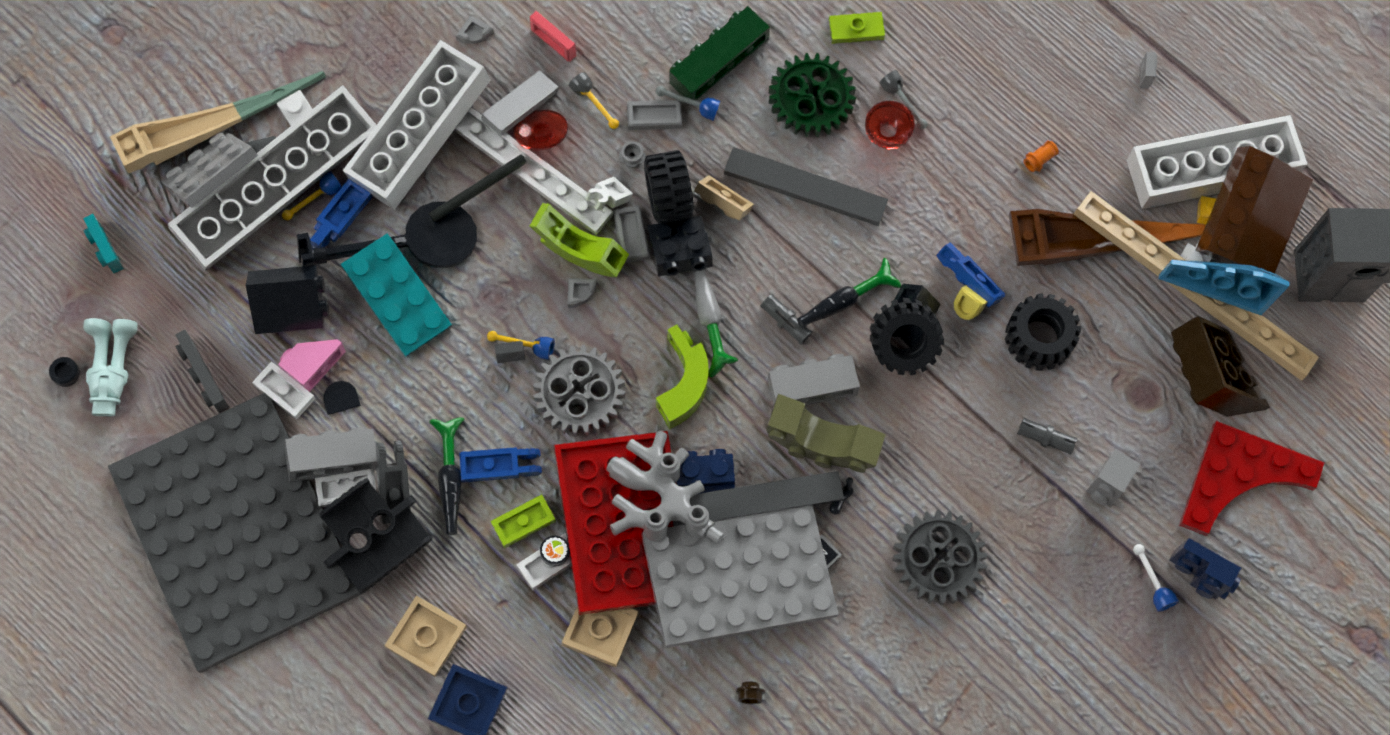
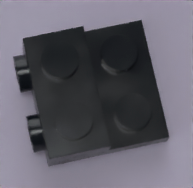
(680, 246)

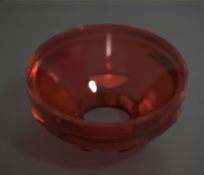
(891, 114)

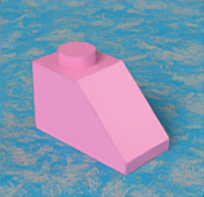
(311, 361)

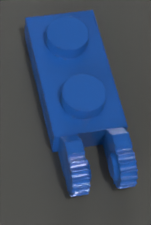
(497, 464)

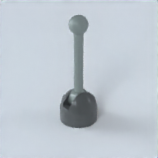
(893, 84)

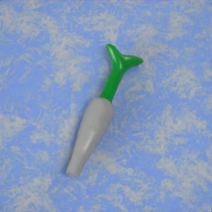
(710, 317)

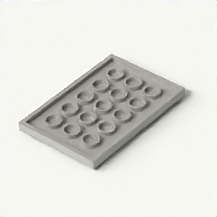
(754, 580)

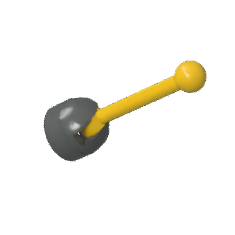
(582, 86)

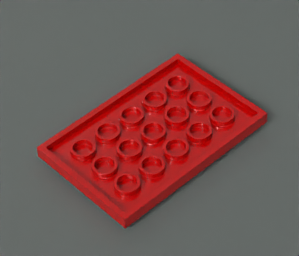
(606, 568)

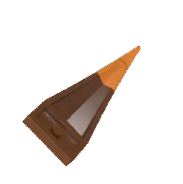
(1061, 237)

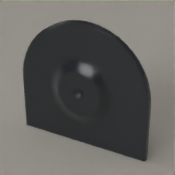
(340, 397)

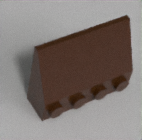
(1254, 210)

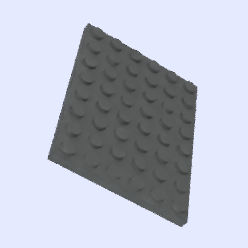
(231, 532)

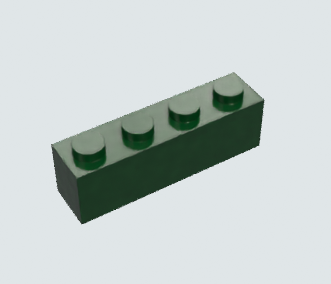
(719, 54)

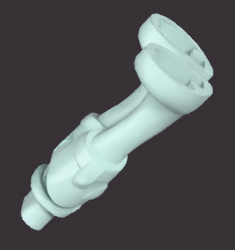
(108, 381)

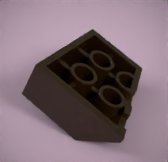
(1215, 369)

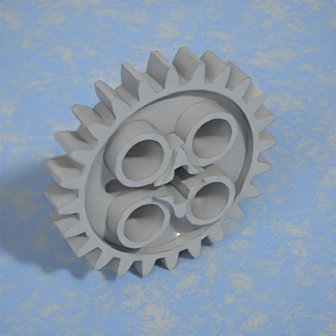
(596, 408)

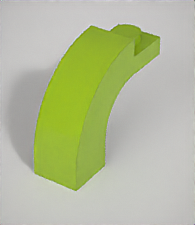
(576, 246)
(688, 394)

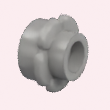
(627, 149)

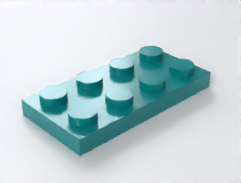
(396, 295)

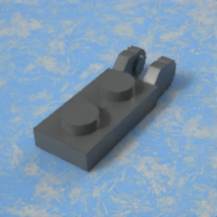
(392, 478)

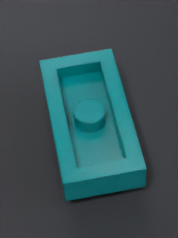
(106, 253)

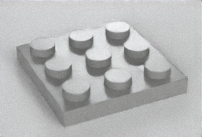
(208, 168)

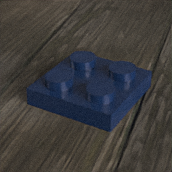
(467, 702)

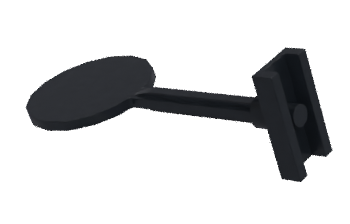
(432, 243)

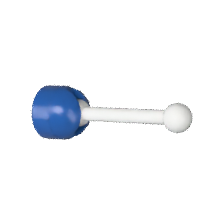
(1163, 597)

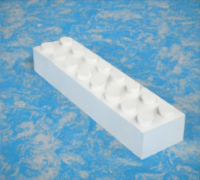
(273, 178)

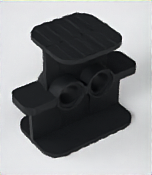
(384, 549)

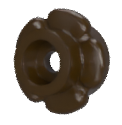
(750, 693)

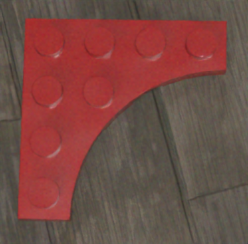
(1237, 464)

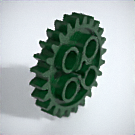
(834, 87)

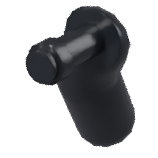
(836, 507)

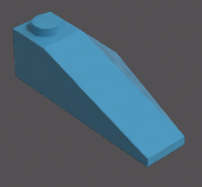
(1233, 284)

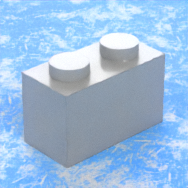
(1112, 478)

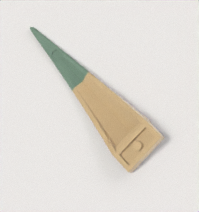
(168, 137)

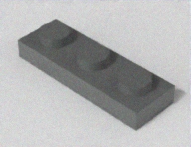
(200, 372)

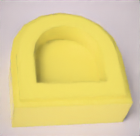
(968, 303)

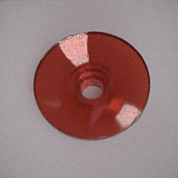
(541, 130)

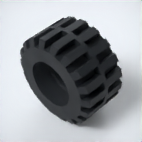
(668, 186)
(1050, 312)
(916, 356)

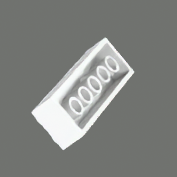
(417, 124)
(1199, 162)

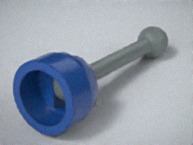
(707, 108)

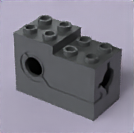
(1344, 256)

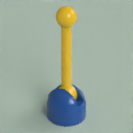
(328, 185)
(541, 347)

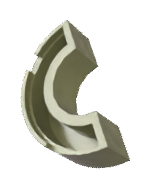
(822, 440)

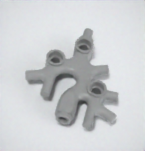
(674, 498)

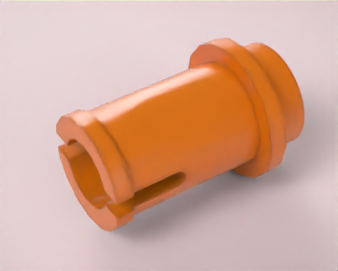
(1036, 160)

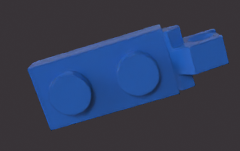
(340, 213)
(970, 274)

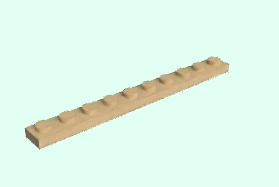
(1156, 256)

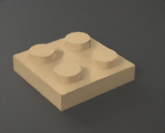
(601, 634)
(425, 636)

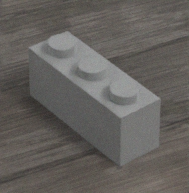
(815, 381)
(330, 453)

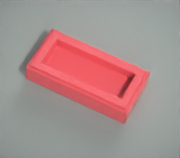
(552, 36)

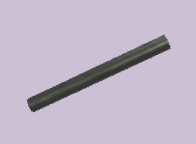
(477, 188)

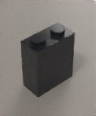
(286, 299)

